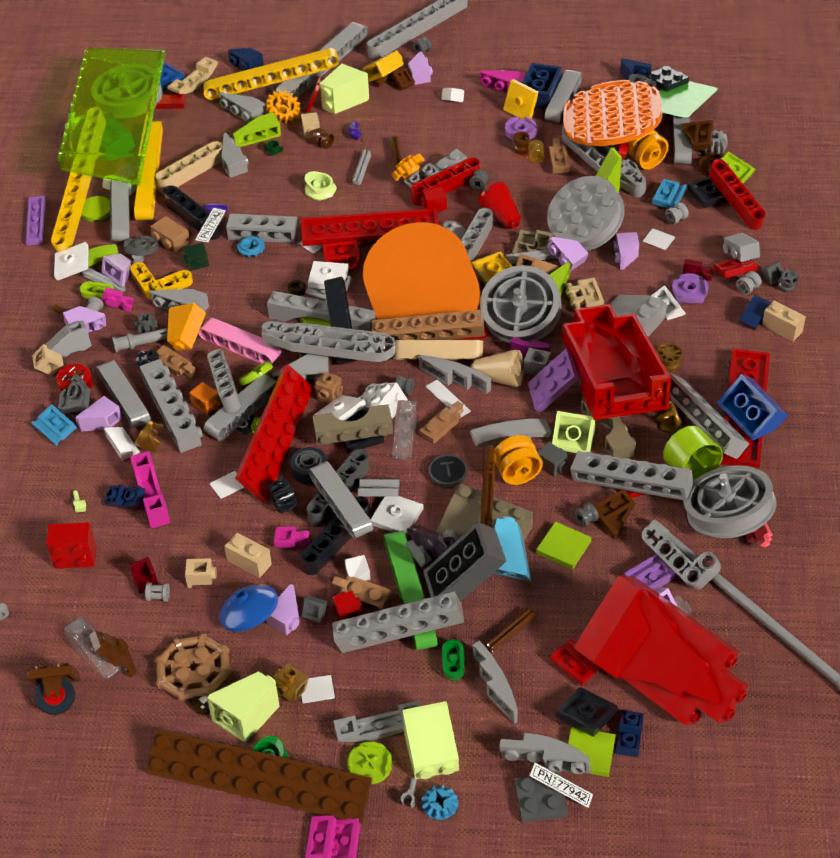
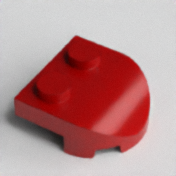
(342, 252)

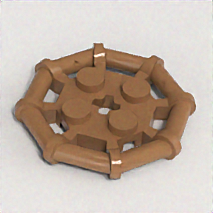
(186, 658)

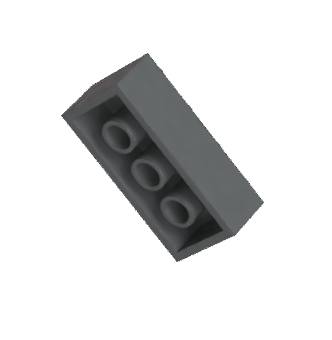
(466, 563)

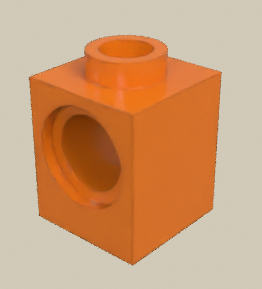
(205, 398)

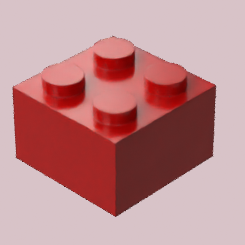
(71, 545)

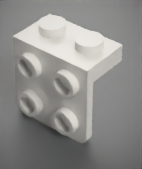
(381, 395)

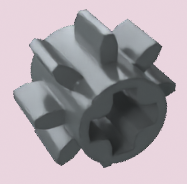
(145, 323)

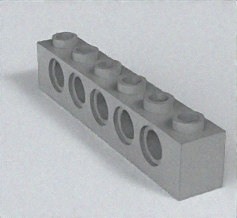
(170, 405)
(706, 417)
(632, 475)
(398, 622)

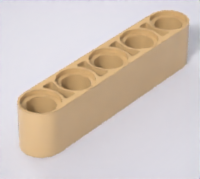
(190, 166)
(439, 348)

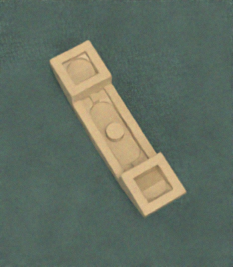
(203, 71)

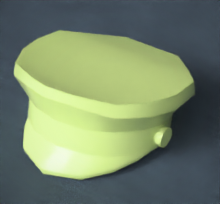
(319, 185)

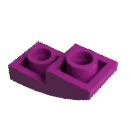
(523, 346)

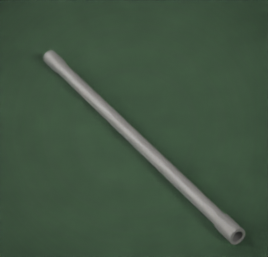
(758, 613)

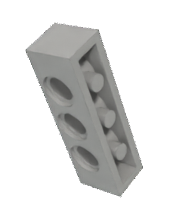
(267, 227)

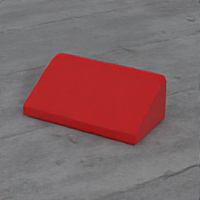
(174, 101)

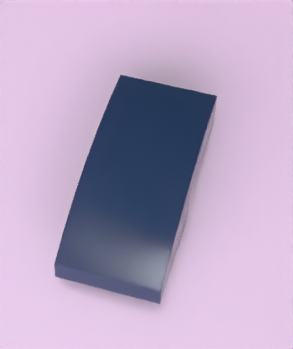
(754, 312)
(124, 497)
(629, 733)

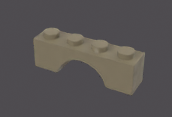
(331, 429)
(619, 441)

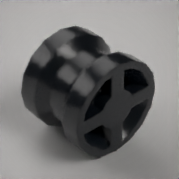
(146, 357)

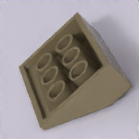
(465, 512)

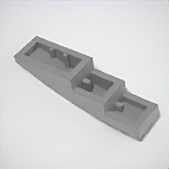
(449, 371)
(498, 432)
(496, 683)

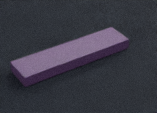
(36, 220)

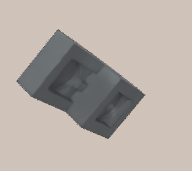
(419, 554)

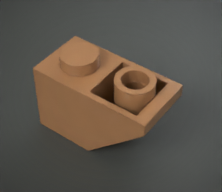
(529, 261)

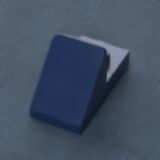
(631, 67)

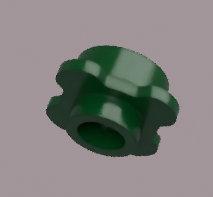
(273, 147)

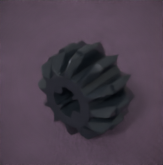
(282, 496)

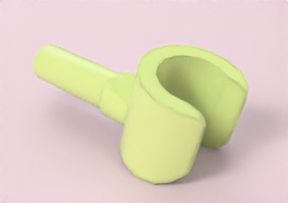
(80, 505)

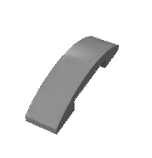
(372, 727)

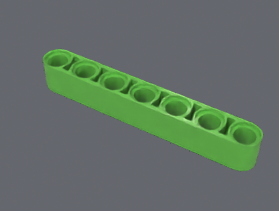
(407, 581)

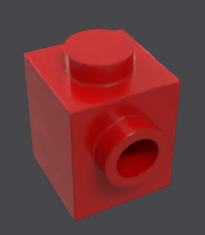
(434, 198)
(347, 605)

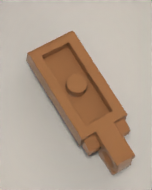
(558, 157)
(176, 363)
(442, 422)
(367, 592)

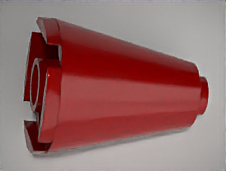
(501, 203)

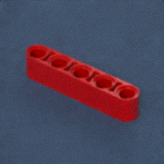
(448, 179)
(737, 194)

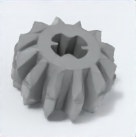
(719, 142)

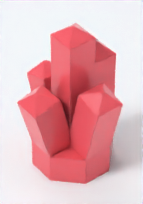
(762, 535)

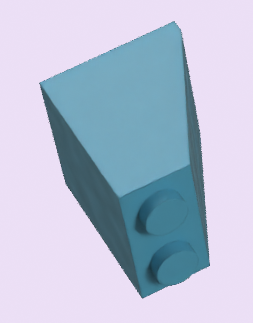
(514, 550)

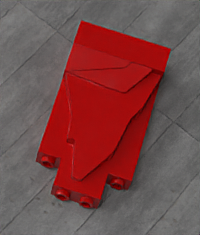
(616, 363)
(663, 653)

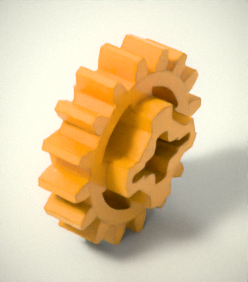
(283, 106)
(407, 167)

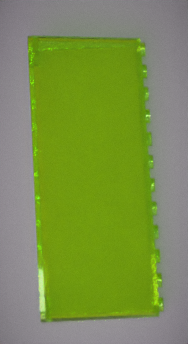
(112, 113)

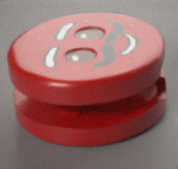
(67, 372)

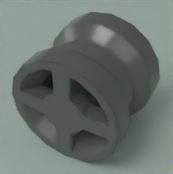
(423, 45)
(479, 180)
(792, 279)
(406, 385)
(586, 514)

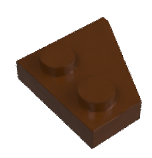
(699, 133)
(615, 511)
(113, 650)

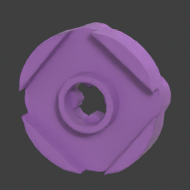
(516, 125)
(696, 294)

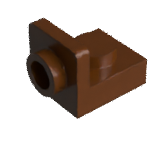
(402, 78)

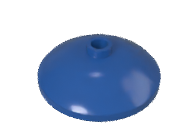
(248, 607)

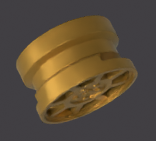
(671, 356)

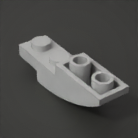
(428, 170)
(553, 752)

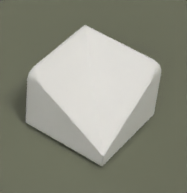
(452, 94)
(357, 567)

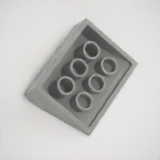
(647, 309)

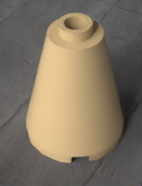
(502, 367)

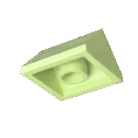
(573, 432)

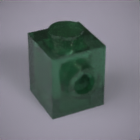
(195, 256)

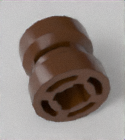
(324, 138)
(521, 142)

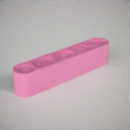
(238, 341)

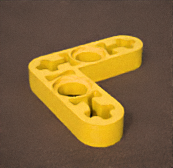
(159, 284)

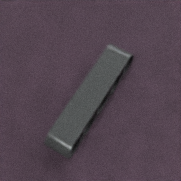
(350, 472)

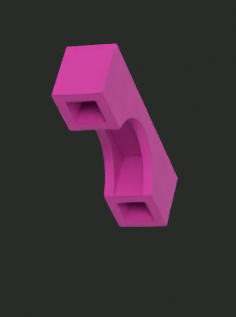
(153, 498)

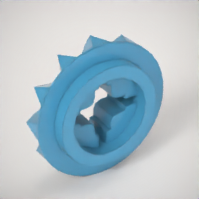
(245, 244)
(435, 810)

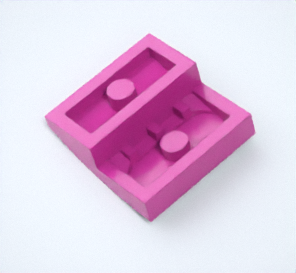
(333, 837)

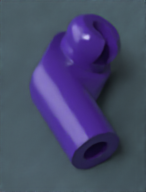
(353, 131)
(209, 207)

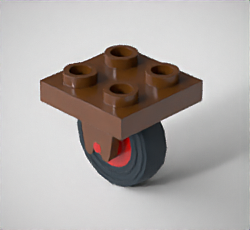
(54, 687)

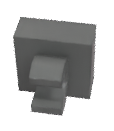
(772, 272)
(314, 609)

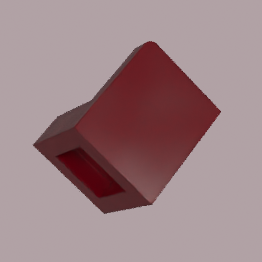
(142, 573)

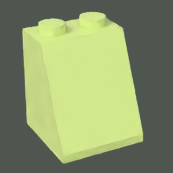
(344, 89)
(244, 705)
(430, 740)

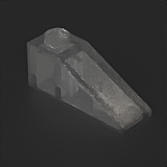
(404, 429)
(78, 636)

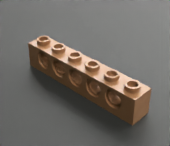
(433, 326)

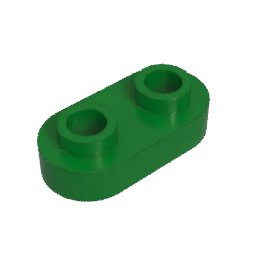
(453, 661)

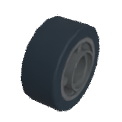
(304, 460)

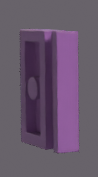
(652, 572)

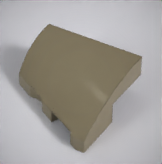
(532, 241)

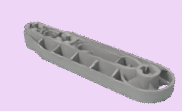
(630, 177)
(329, 341)

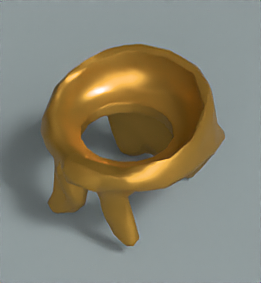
(670, 419)
(146, 440)

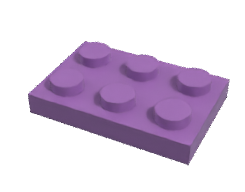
(553, 380)

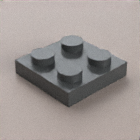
(539, 801)

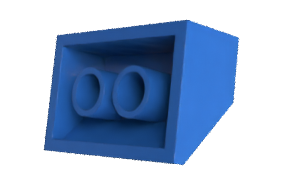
(752, 408)

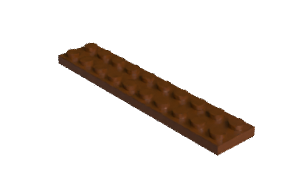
(259, 775)

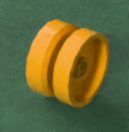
(648, 150)
(517, 460)

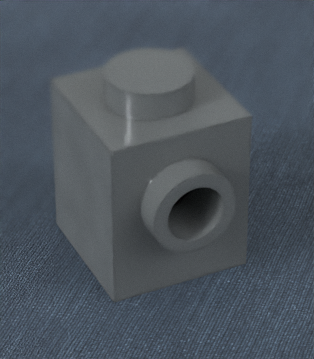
(553, 459)

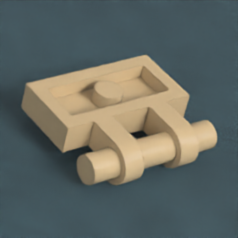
(589, 293)

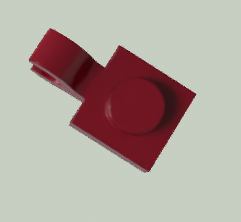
(695, 267)

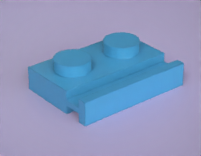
(669, 194)
(54, 425)

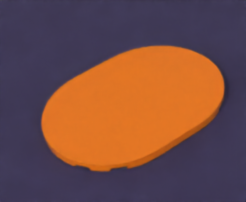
(612, 113)
(420, 273)

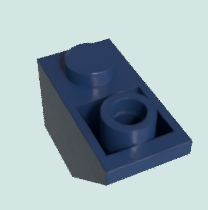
(245, 58)

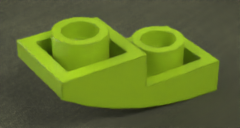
(96, 254)

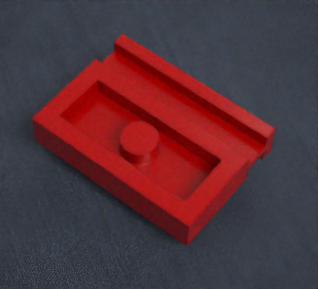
(735, 267)
(574, 663)

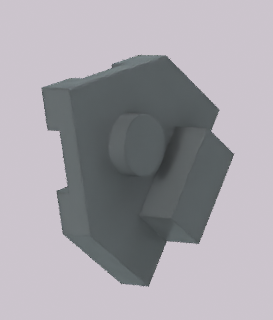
(75, 398)

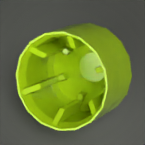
(692, 450)

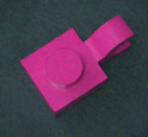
(114, 298)
(288, 536)

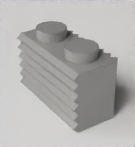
(741, 247)

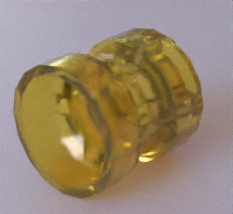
(536, 151)

